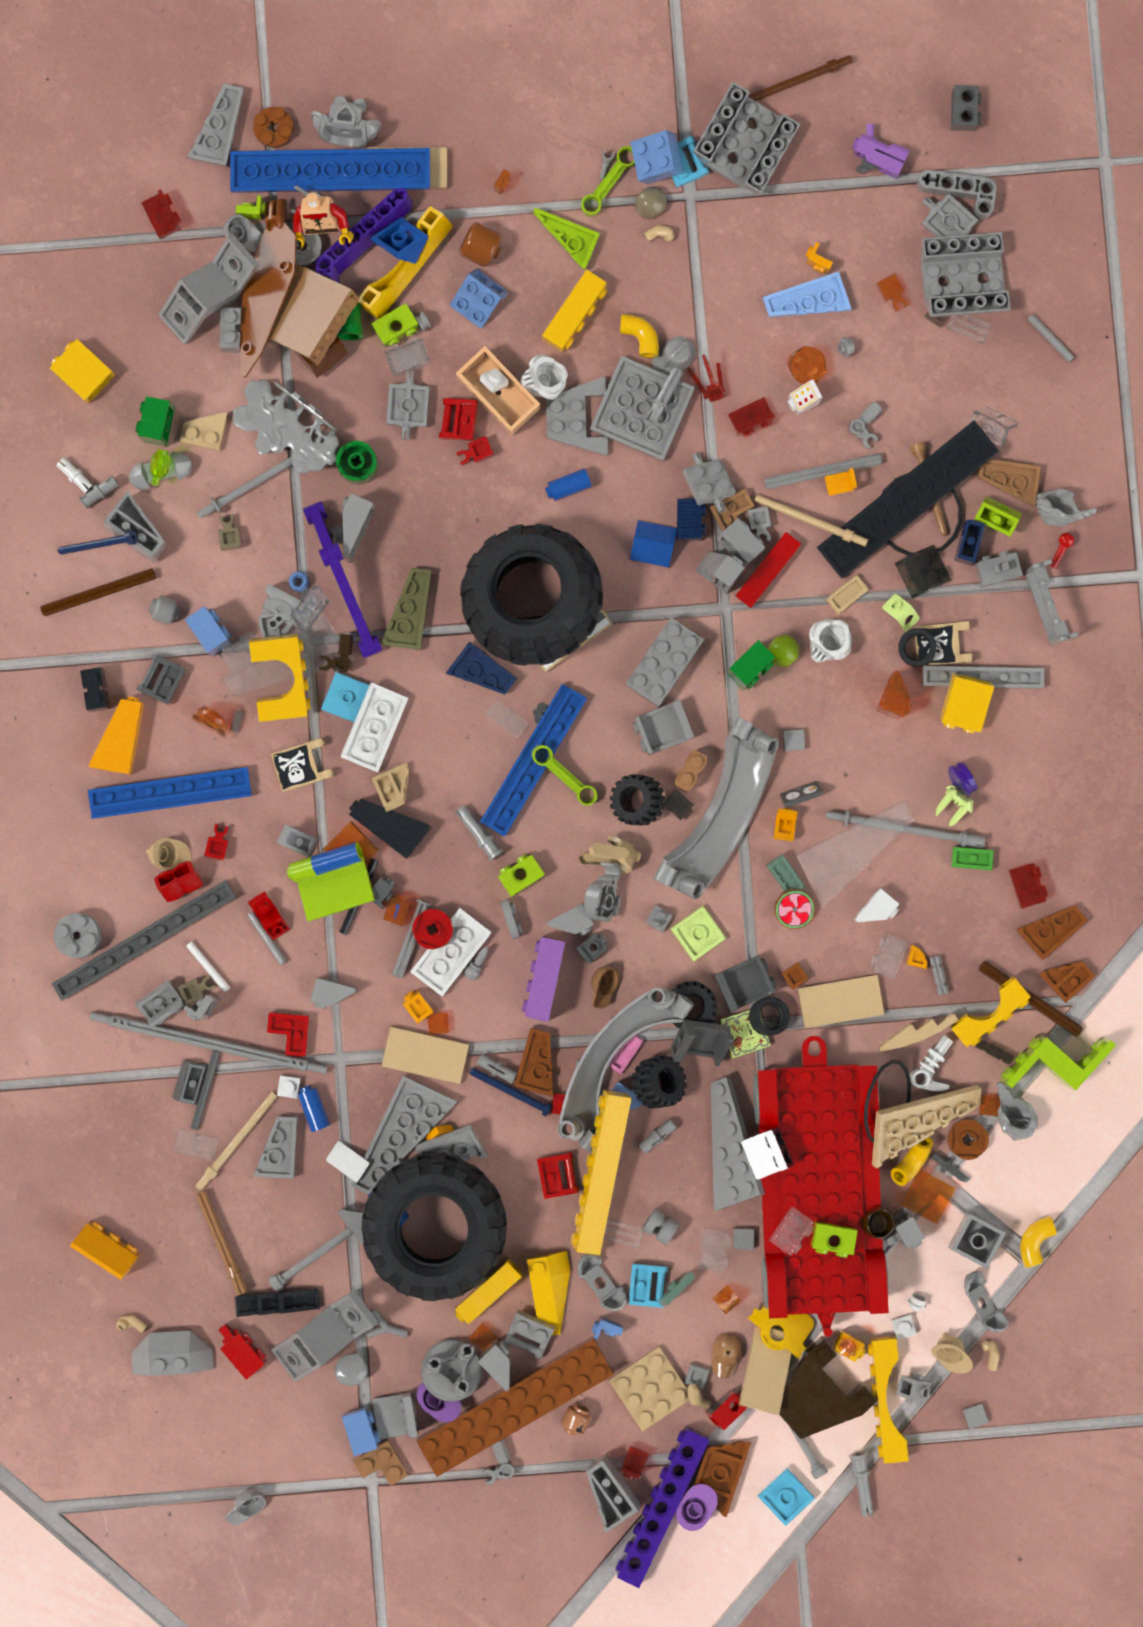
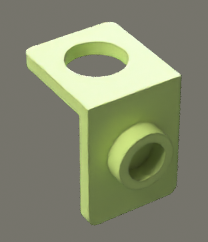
(900, 610)

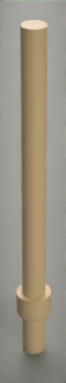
(847, 535)
(211, 1171)

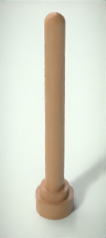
(919, 451)

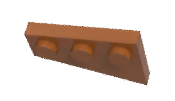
(536, 1064)

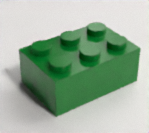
(750, 665)

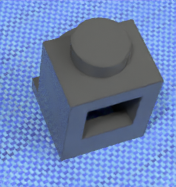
(383, 891)
(590, 955)

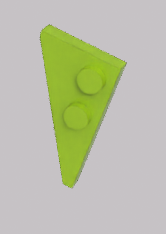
(575, 239)

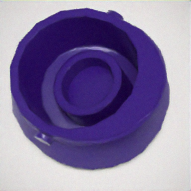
(962, 778)

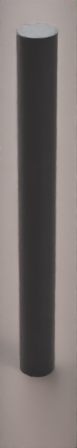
(352, 912)

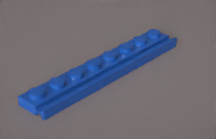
(525, 771)
(169, 793)

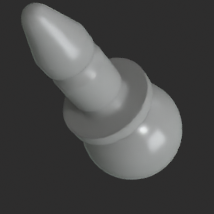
(472, 971)

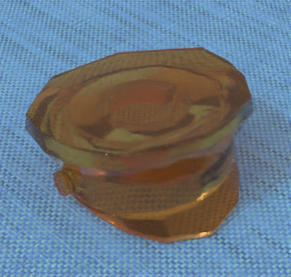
(807, 364)
(210, 720)

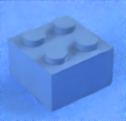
(656, 157)
(208, 630)

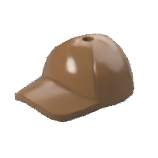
(604, 985)
(723, 1363)

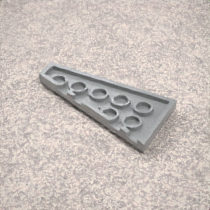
(405, 1123)

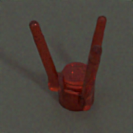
(714, 391)

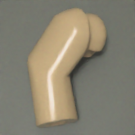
(659, 230)
(130, 1321)
(994, 1354)
(696, 1398)

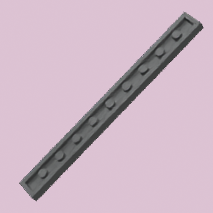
(143, 940)

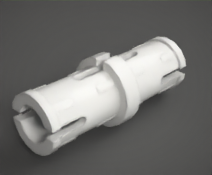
(75, 475)

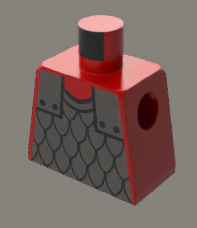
(721, 1413)

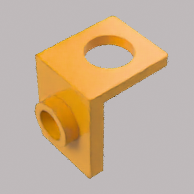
(841, 482)

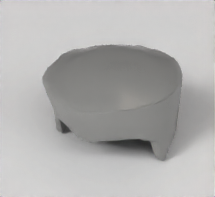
(351, 1370)

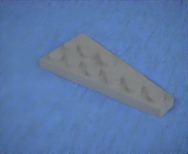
(732, 1172)

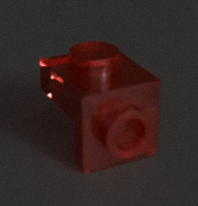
(634, 1463)

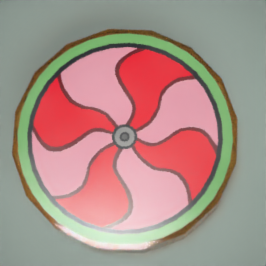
(794, 908)

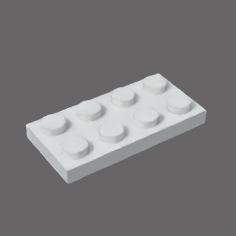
(374, 727)
(443, 965)

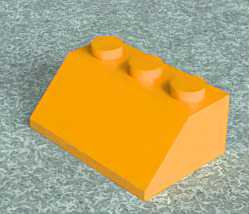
(105, 1249)

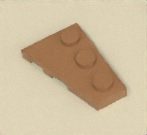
(1012, 478)

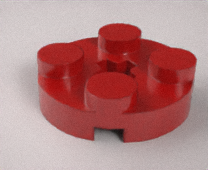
(442, 923)

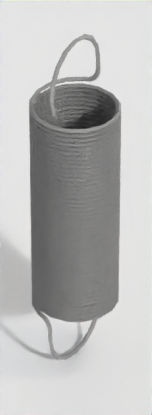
(236, 721)

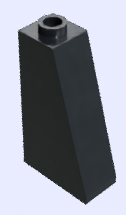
(391, 827)

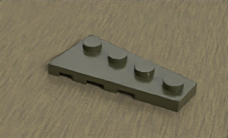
(408, 619)

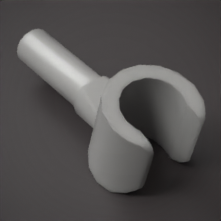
(606, 161)

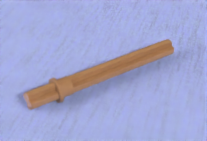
(221, 1242)

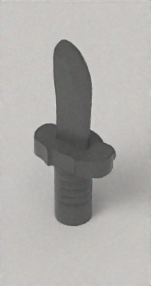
(947, 1166)

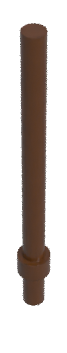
(831, 66)

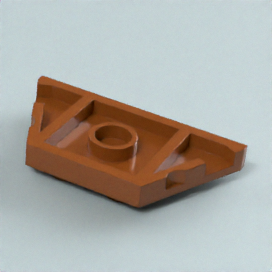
(722, 1469)

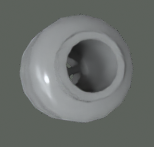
(164, 609)

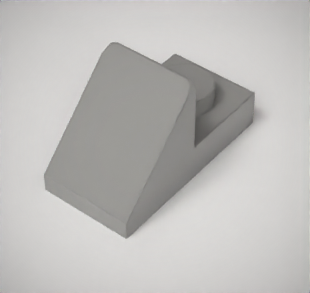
(297, 840)

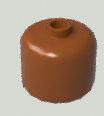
(480, 244)

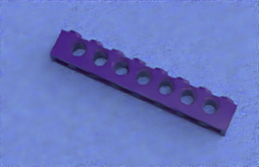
(635, 1574)

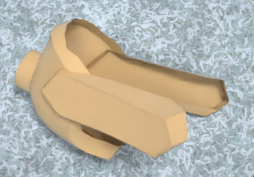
(621, 852)

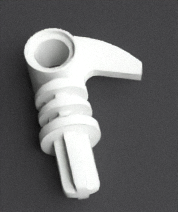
(929, 1064)

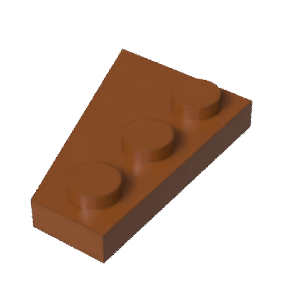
(1052, 930)

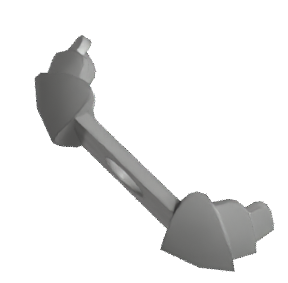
(179, 466)
(609, 1296)
(990, 1318)

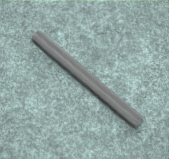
(822, 471)

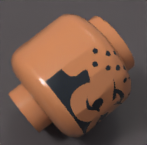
(576, 1419)

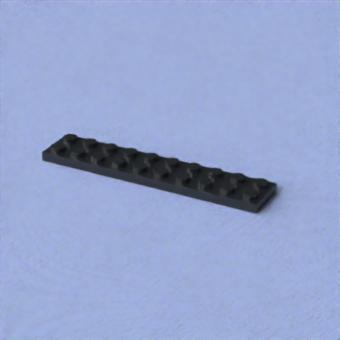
(910, 497)

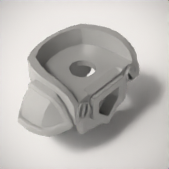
(345, 124)

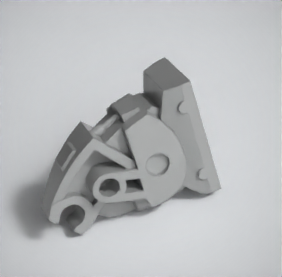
(276, 612)

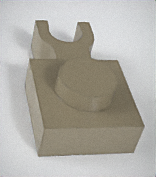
(229, 536)
(192, 990)

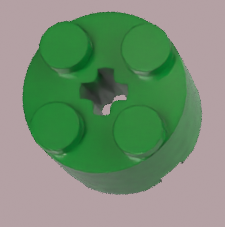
(352, 452)

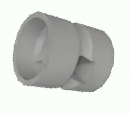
(660, 1226)

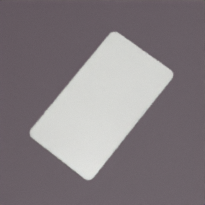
(347, 1161)

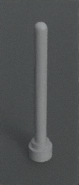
(278, 1281)
(817, 1468)

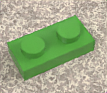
(972, 858)

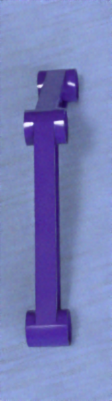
(332, 556)

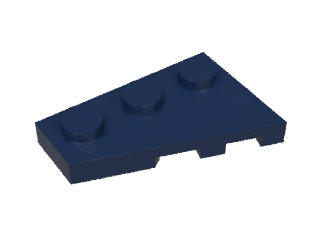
(479, 668)

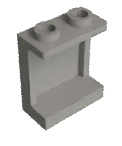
(663, 728)

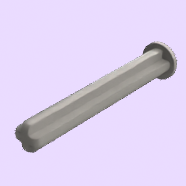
(409, 942)

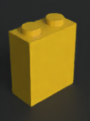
(81, 370)
(966, 703)

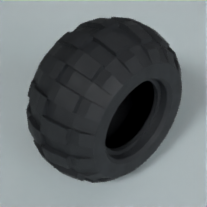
(547, 637)

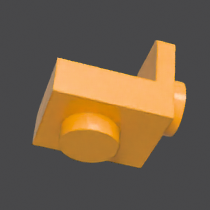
(817, 262)
(785, 824)

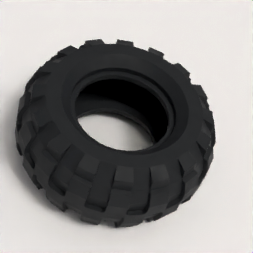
(422, 1276)

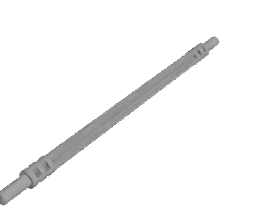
(208, 1043)

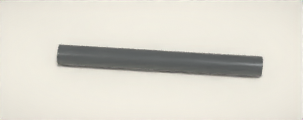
(205, 1090)

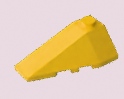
(549, 1285)

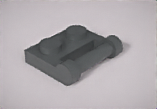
(167, 681)

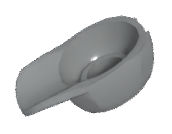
(244, 231)
(246, 1505)

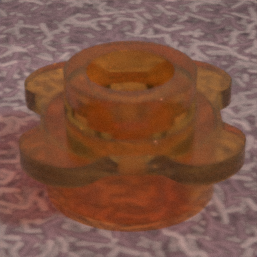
(847, 1347)

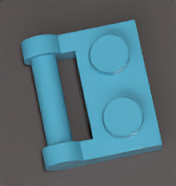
(687, 177)
(641, 1283)

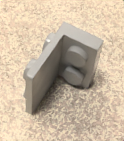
(395, 1415)

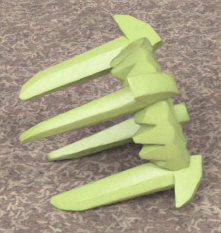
(964, 803)

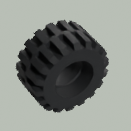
(651, 800)
(705, 994)
(647, 1084)

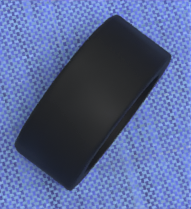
(919, 662)
(784, 1016)

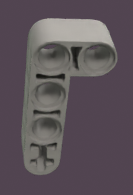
(956, 190)

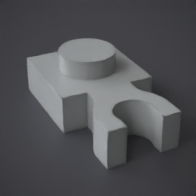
(759, 521)

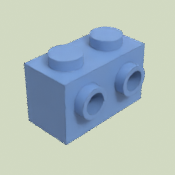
(361, 1431)

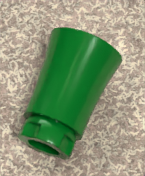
(352, 328)

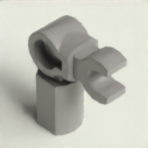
(858, 428)
(505, 1469)

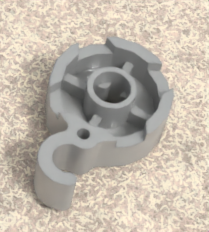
(601, 896)

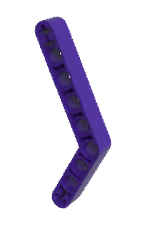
(340, 256)

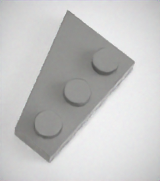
(458, 1143)
(280, 1150)

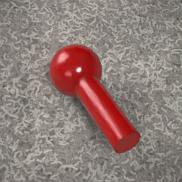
(1065, 541)

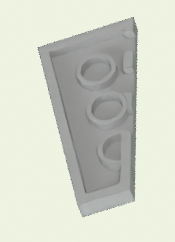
(218, 132)

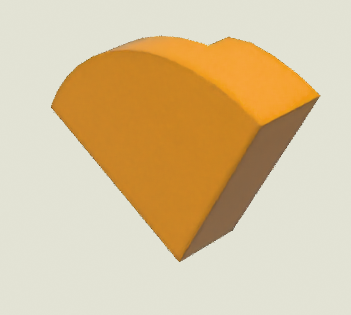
(916, 958)
(438, 1131)

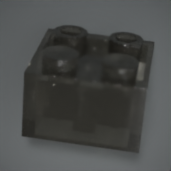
(923, 571)

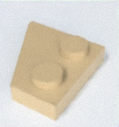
(205, 431)
(392, 786)

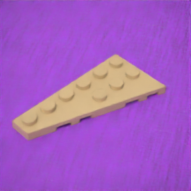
(915, 1121)

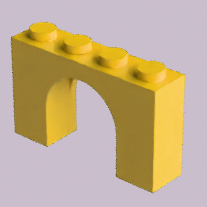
(284, 649)

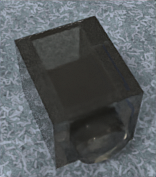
(679, 805)

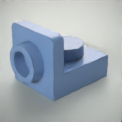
(611, 1328)

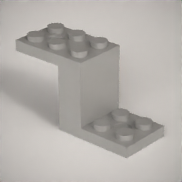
(208, 289)
(324, 1336)

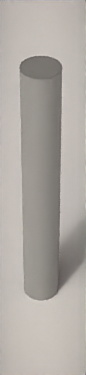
(1050, 338)
(266, 938)

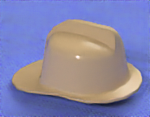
(168, 853)
(951, 1354)

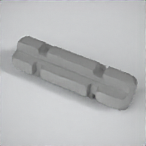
(939, 975)

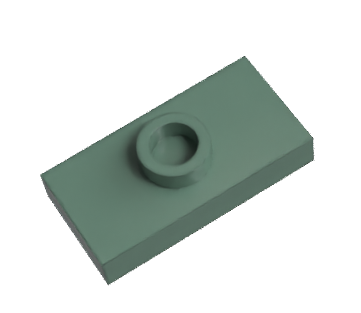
(784, 873)
(676, 1288)

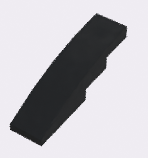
(277, 1302)

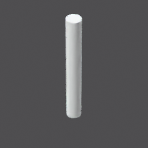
(208, 967)

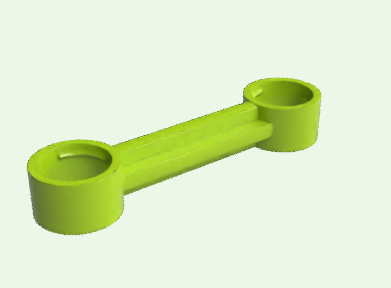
(607, 183)
(564, 775)

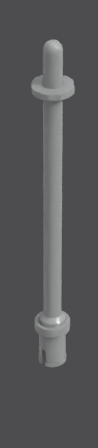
(215, 505)
(962, 838)

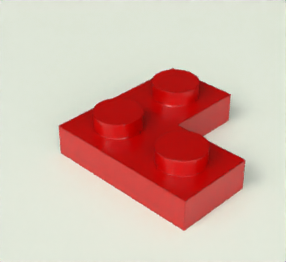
(294, 1027)

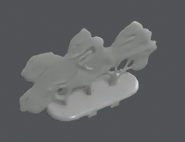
(281, 427)

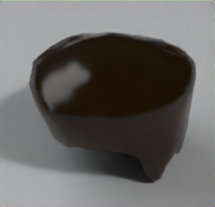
(878, 1222)

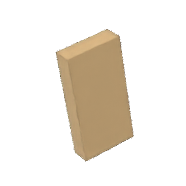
(847, 594)

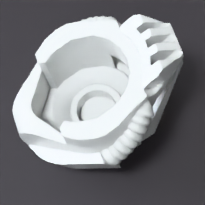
(545, 377)
(830, 640)

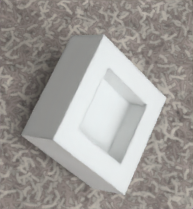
(494, 380)
(288, 1086)
(903, 1326)

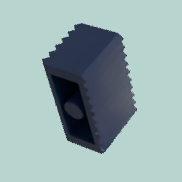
(690, 520)
(969, 542)

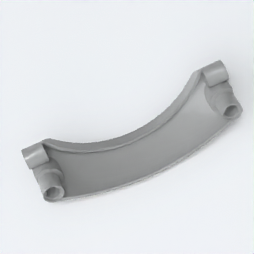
(740, 788)
(590, 1074)

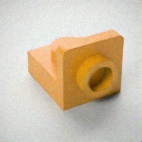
(416, 1006)

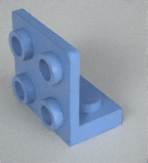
(478, 297)

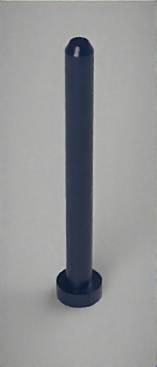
(130, 538)
(511, 1091)

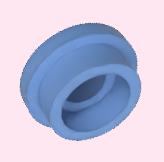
(294, 577)

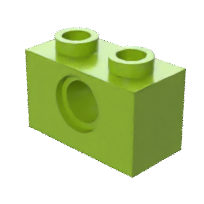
(400, 315)
(998, 516)
(533, 873)
(824, 1231)

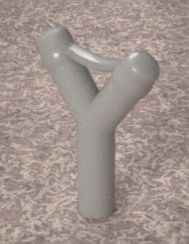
(385, 1327)

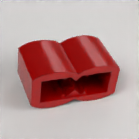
(178, 881)

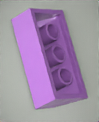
(544, 979)

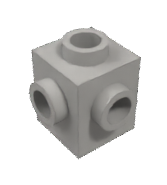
(913, 1388)

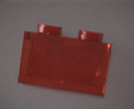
(161, 216)
(751, 417)
(1028, 885)

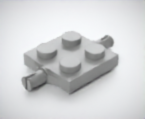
(948, 218)
(408, 405)
(709, 482)

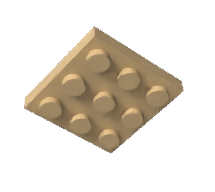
(650, 1388)

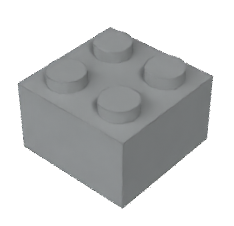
(976, 1240)

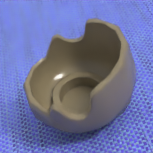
(650, 202)

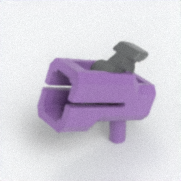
(878, 155)

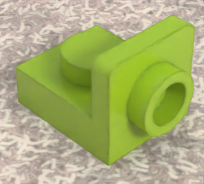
(250, 211)

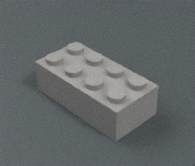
(664, 662)

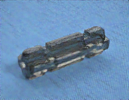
(995, 1051)

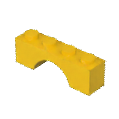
(971, 1028)

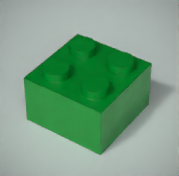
(155, 421)

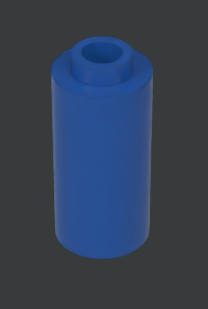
(568, 485)
(313, 1108)

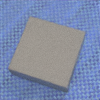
(794, 740)
(743, 1239)
(697, 1375)
(975, 1416)

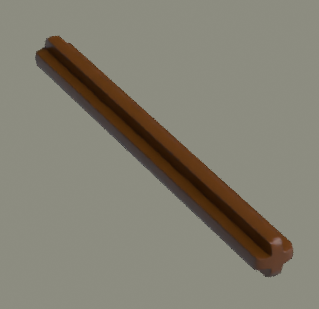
(98, 592)
(1034, 1001)

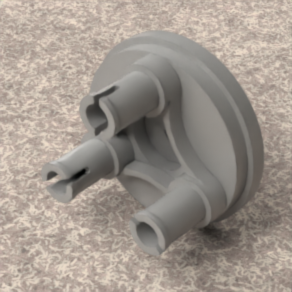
(451, 1370)

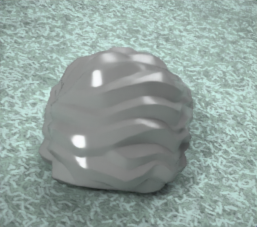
(1059, 508)
(1015, 1115)

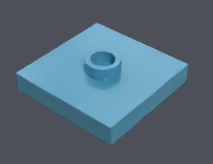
(344, 697)
(786, 1496)

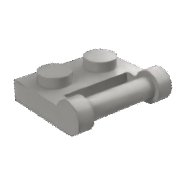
(530, 1328)

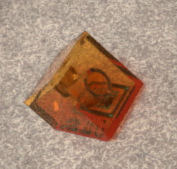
(895, 698)

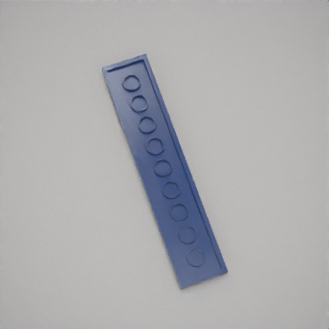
(330, 170)

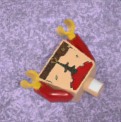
(320, 216)

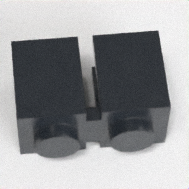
(94, 697)

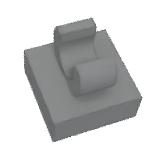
(658, 918)

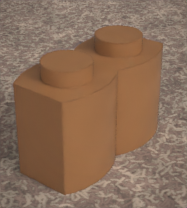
(693, 766)

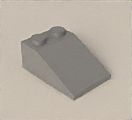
(356, 518)

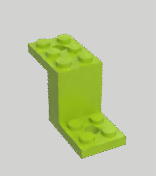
(1057, 1062)

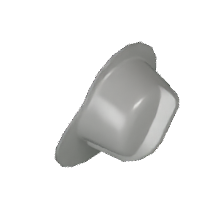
(677, 353)

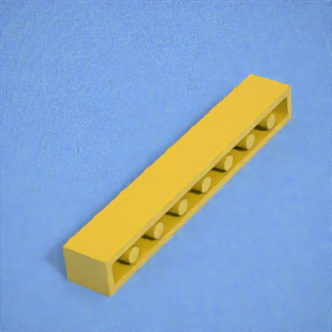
(601, 1172)

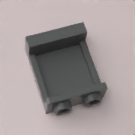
(745, 983)
(702, 1040)

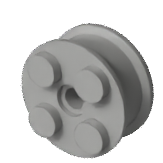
(66, 932)

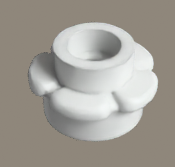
(917, 1302)

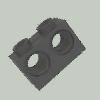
(960, 107)

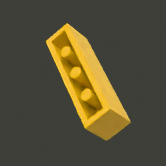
(574, 311)

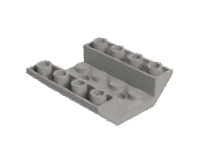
(756, 149)
(960, 262)

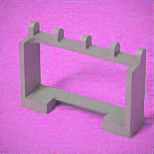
(1038, 581)

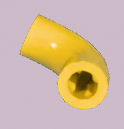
(643, 332)
(912, 1162)
(1032, 1240)

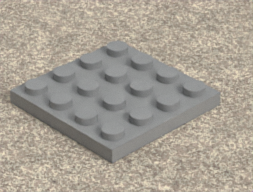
(628, 403)

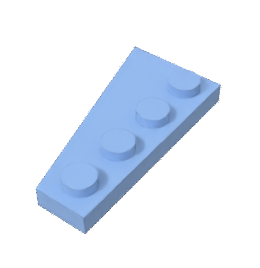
(813, 297)

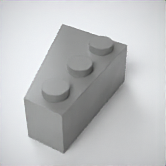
(128, 517)
(720, 570)
(612, 1493)

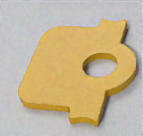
(795, 1329)

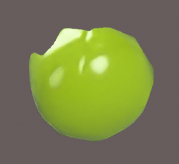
(785, 650)

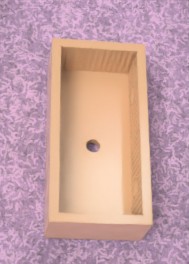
(514, 404)

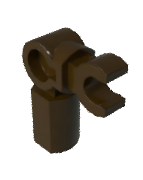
(343, 662)

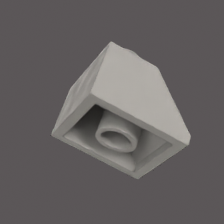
(497, 1362)

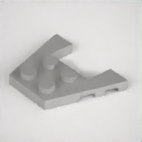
(568, 417)

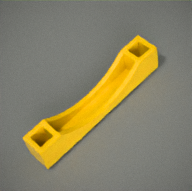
(381, 294)
(884, 1357)

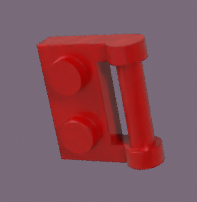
(464, 419)
(551, 1178)

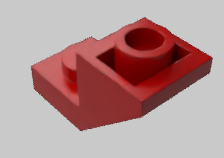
(269, 915)

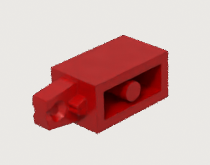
(241, 1351)

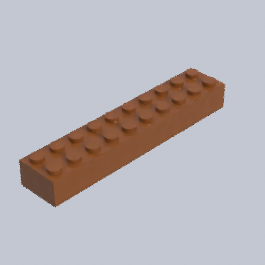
(519, 1406)

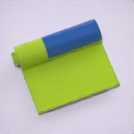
(332, 881)

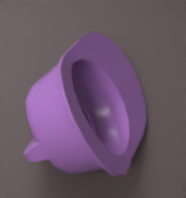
(437, 1408)
(696, 1507)

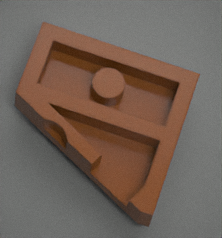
(1067, 979)

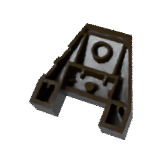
(812, 1398)

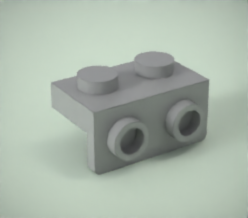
(160, 1003)

